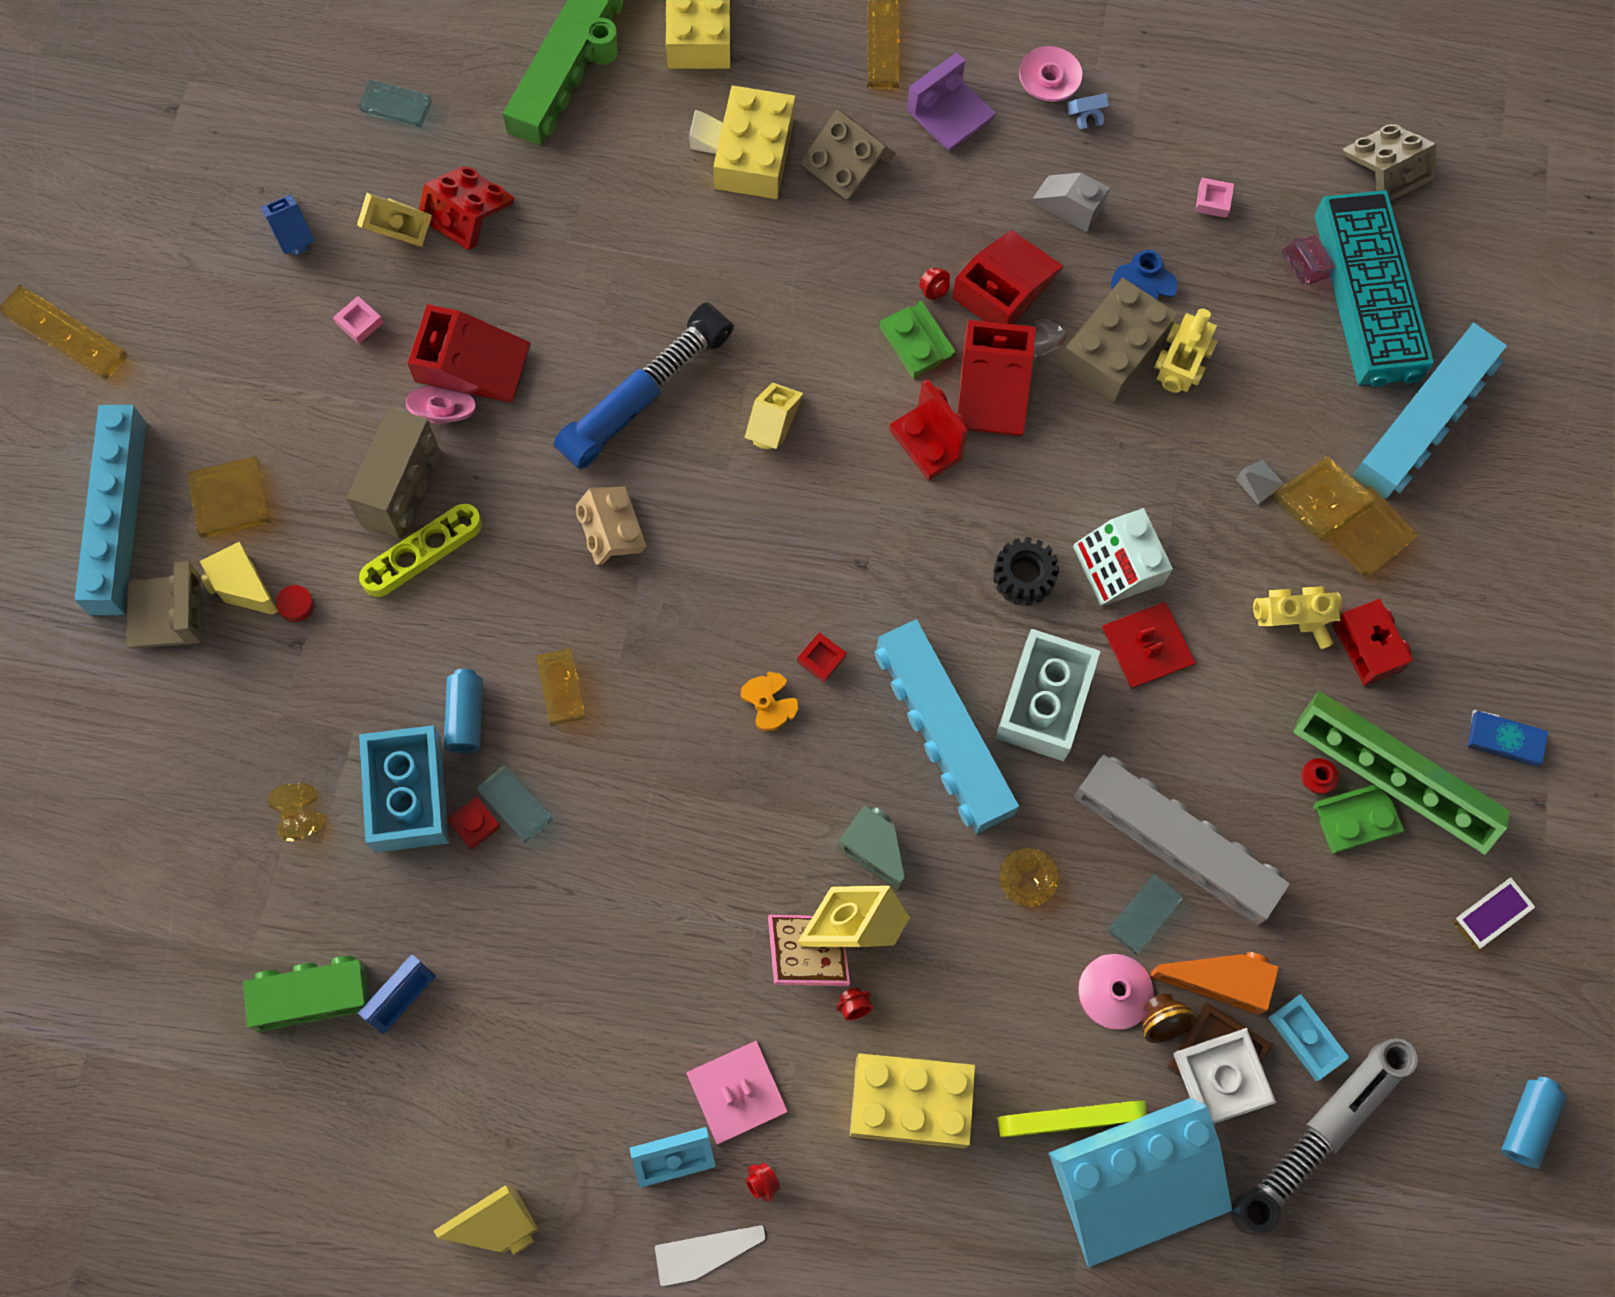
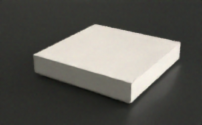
(1225, 1076)

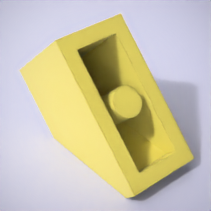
(772, 416)
(236, 580)

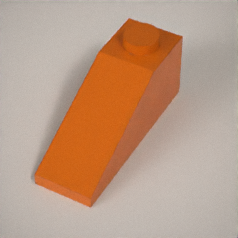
(1231, 980)

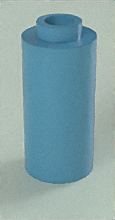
(463, 712)
(1534, 1122)

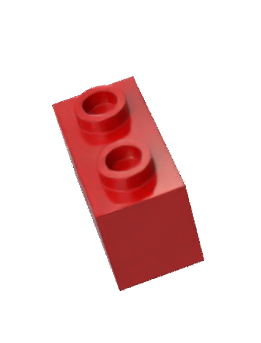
(1371, 659)

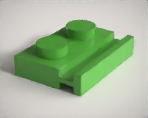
(917, 339)
(1358, 818)

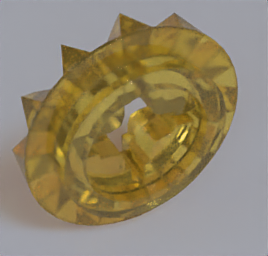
(1027, 860)

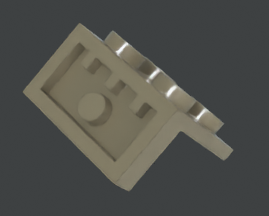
(845, 154)
(1398, 158)
(165, 609)

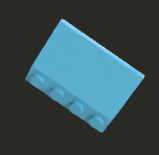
(1143, 1180)

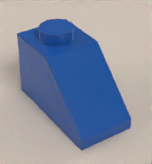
(288, 225)

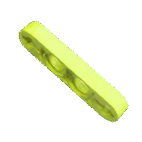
(418, 545)
(1071, 1118)

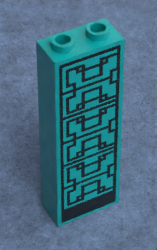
(1373, 289)

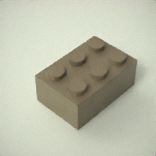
(1118, 340)
(394, 473)

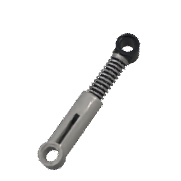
(1327, 1132)

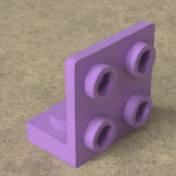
(947, 104)

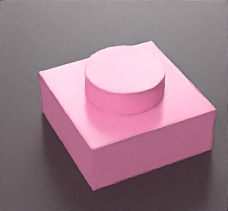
(1214, 197)
(358, 320)

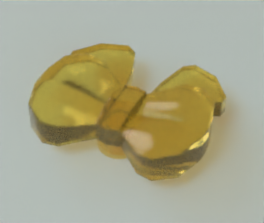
(288, 802)

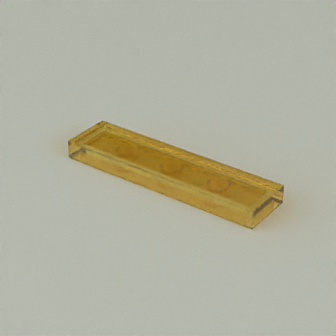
(883, 44)
(62, 332)

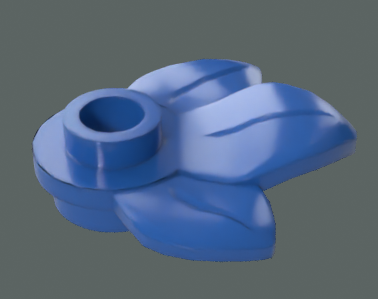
(1154, 281)

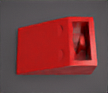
(1004, 279)
(467, 355)
(996, 376)

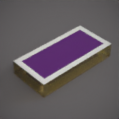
(1493, 914)

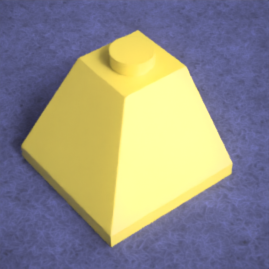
(856, 918)
(494, 1223)

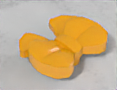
(770, 713)

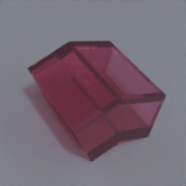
(1308, 259)

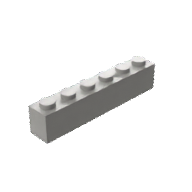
(1182, 840)

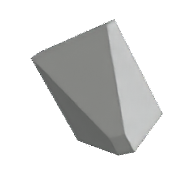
(1259, 481)

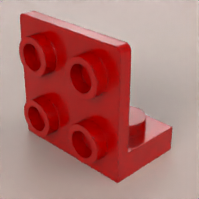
(461, 203)
(931, 432)

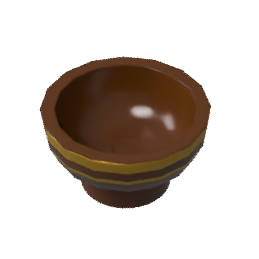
(1166, 1019)

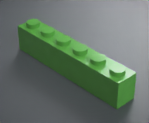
(1402, 772)

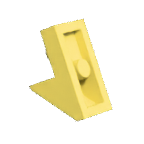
(394, 219)

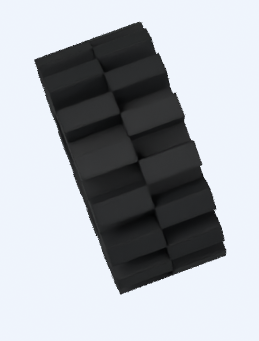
(1025, 552)

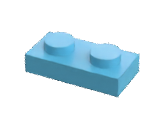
(1308, 1037)
(672, 1157)

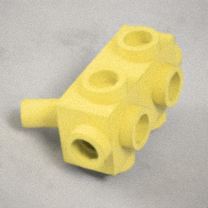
(1189, 345)
(1308, 610)

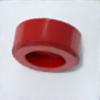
(294, 603)

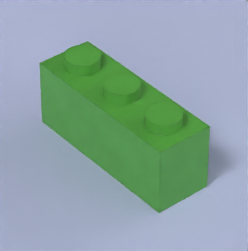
(306, 994)

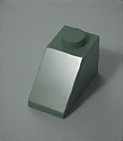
(874, 845)

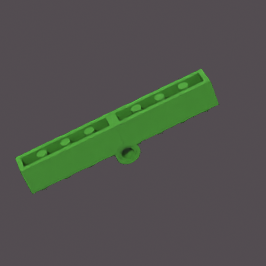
(577, 37)

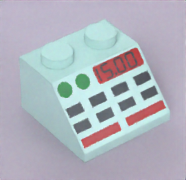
(1123, 558)

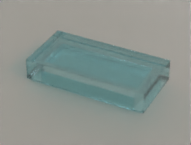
(395, 103)
(514, 803)
(1145, 914)

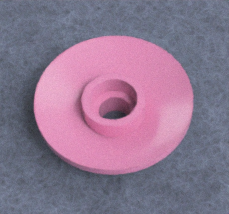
(1051, 64)
(440, 404)
(1101, 1002)

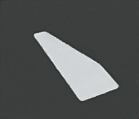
(696, 1256)

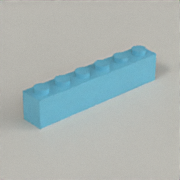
(1429, 411)
(111, 510)
(946, 727)

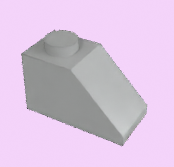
(1072, 198)

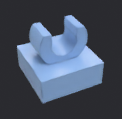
(1088, 106)

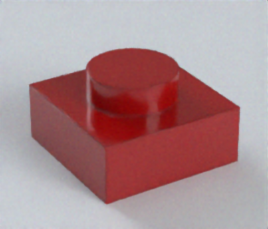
(821, 657)
(474, 823)

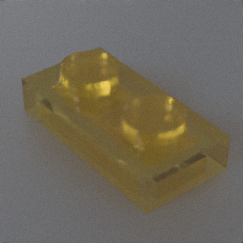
(560, 687)

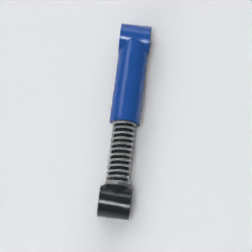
(584, 439)

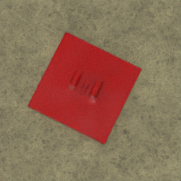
(1148, 645)

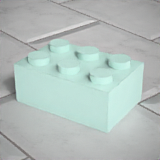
(1047, 695)

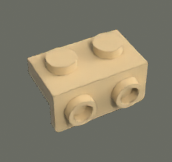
(609, 523)

